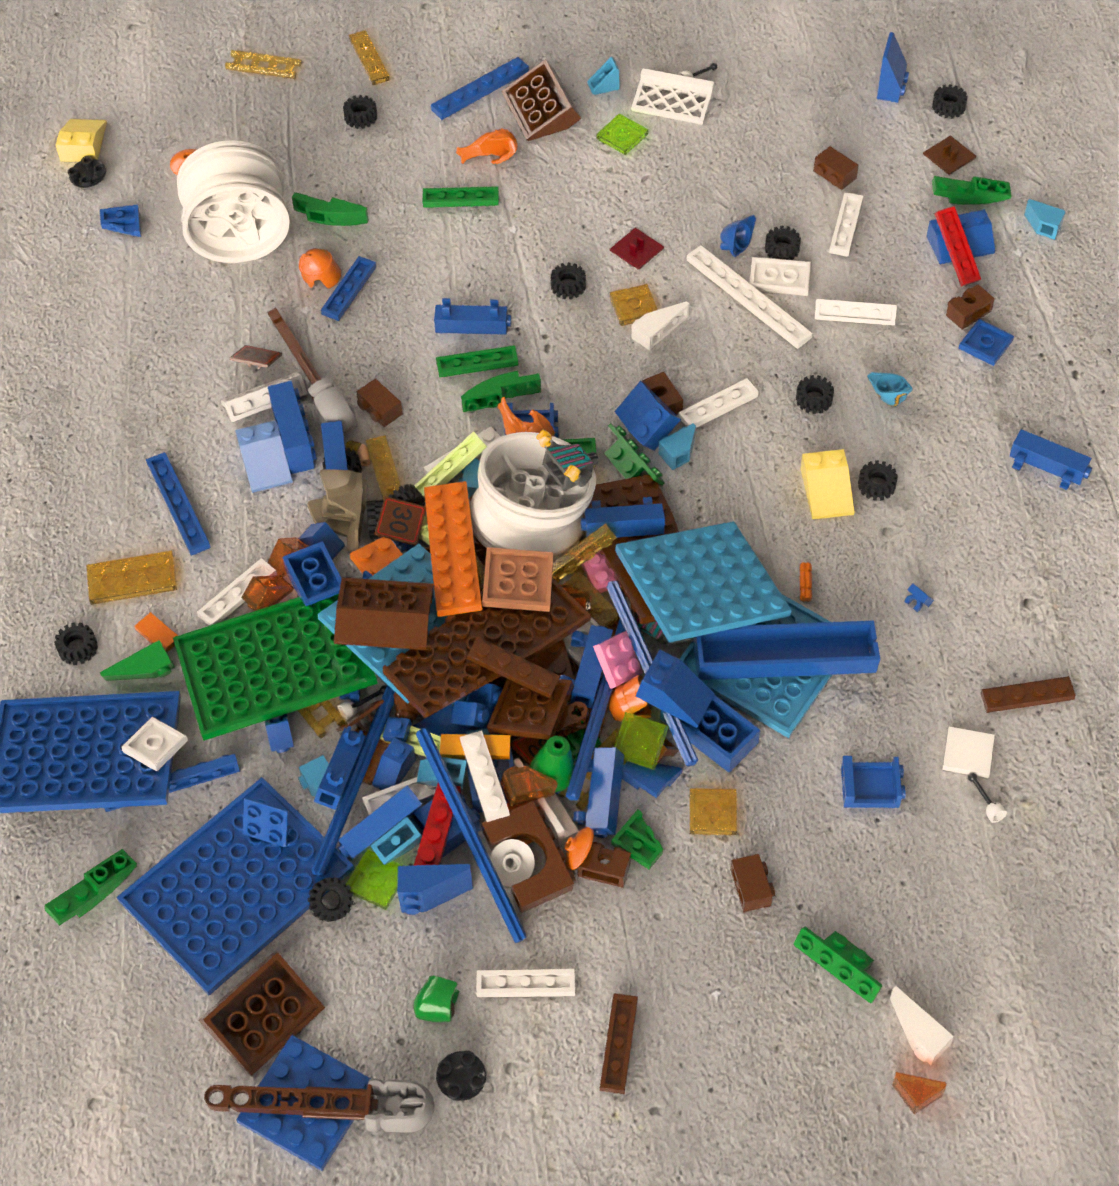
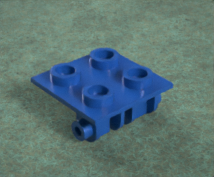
(266, 822)

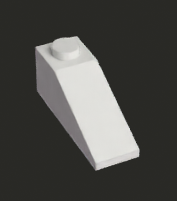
(658, 324)
(922, 1031)

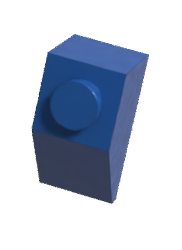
(279, 734)
(394, 764)

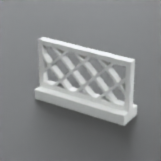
(675, 84)

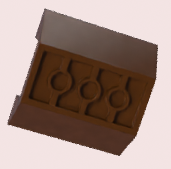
(383, 613)

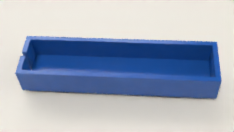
(788, 650)

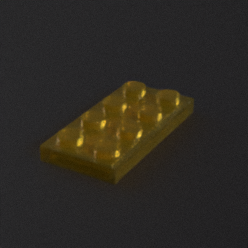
(131, 577)

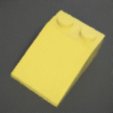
(80, 139)
(827, 484)

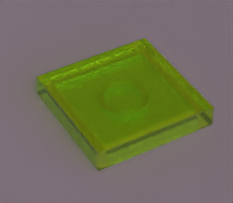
(622, 134)
(641, 740)
(374, 880)

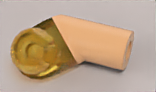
(361, 450)

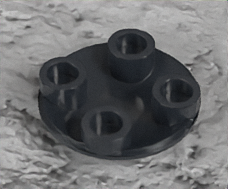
(87, 172)
(461, 1075)

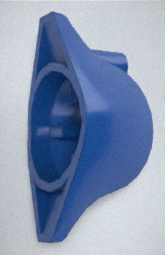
(737, 235)

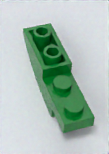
(976, 192)
(335, 213)
(491, 391)
(93, 889)

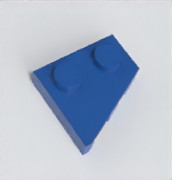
(121, 219)

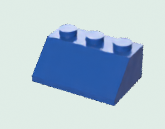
(976, 229)

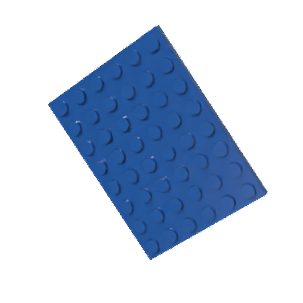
(71, 754)
(228, 892)

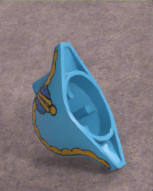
(890, 387)

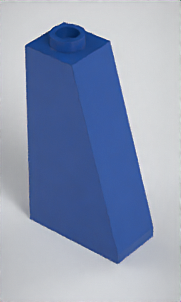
(378, 823)

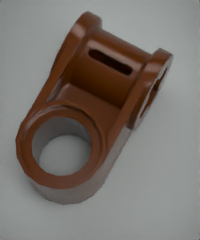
(570, 721)

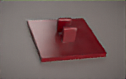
(636, 248)

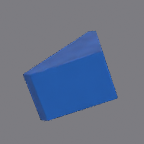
(322, 532)

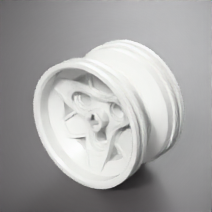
(232, 201)
(522, 503)

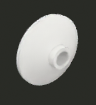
(522, 860)

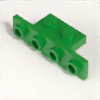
(627, 458)
(841, 960)

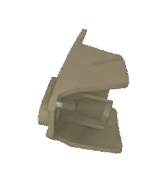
(342, 505)

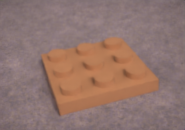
(517, 579)

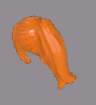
(498, 143)
(514, 425)

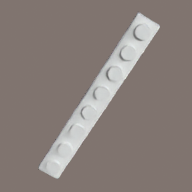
(749, 297)

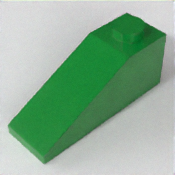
(145, 664)

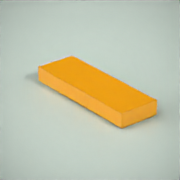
(497, 745)

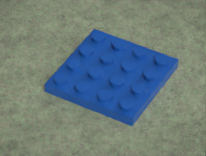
(306, 1138)

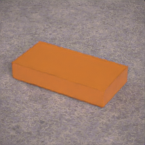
(154, 630)

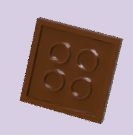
(528, 713)

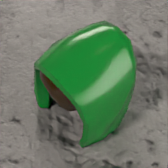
(436, 1000)

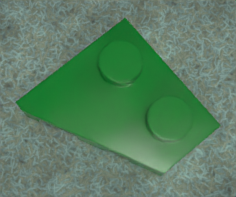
(639, 841)

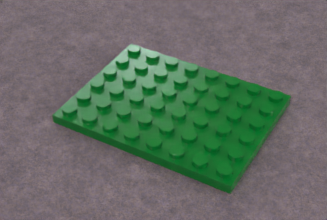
(266, 666)

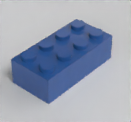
(292, 427)
(722, 734)

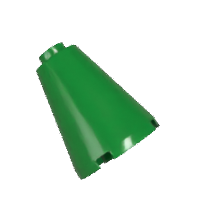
(555, 761)

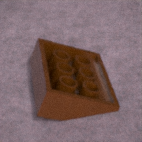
(541, 102)
(262, 1013)

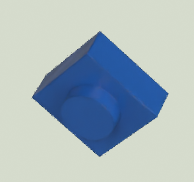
(397, 728)

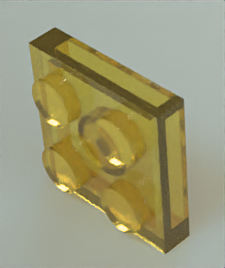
(632, 303)
(713, 811)

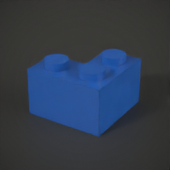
(478, 708)

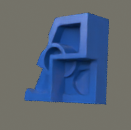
(648, 779)

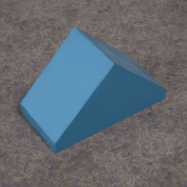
(606, 78)

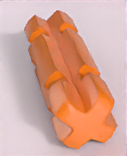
(805, 582)

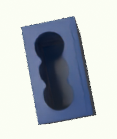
(455, 835)

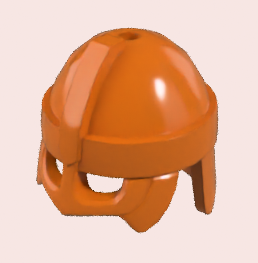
(319, 265)
(624, 700)

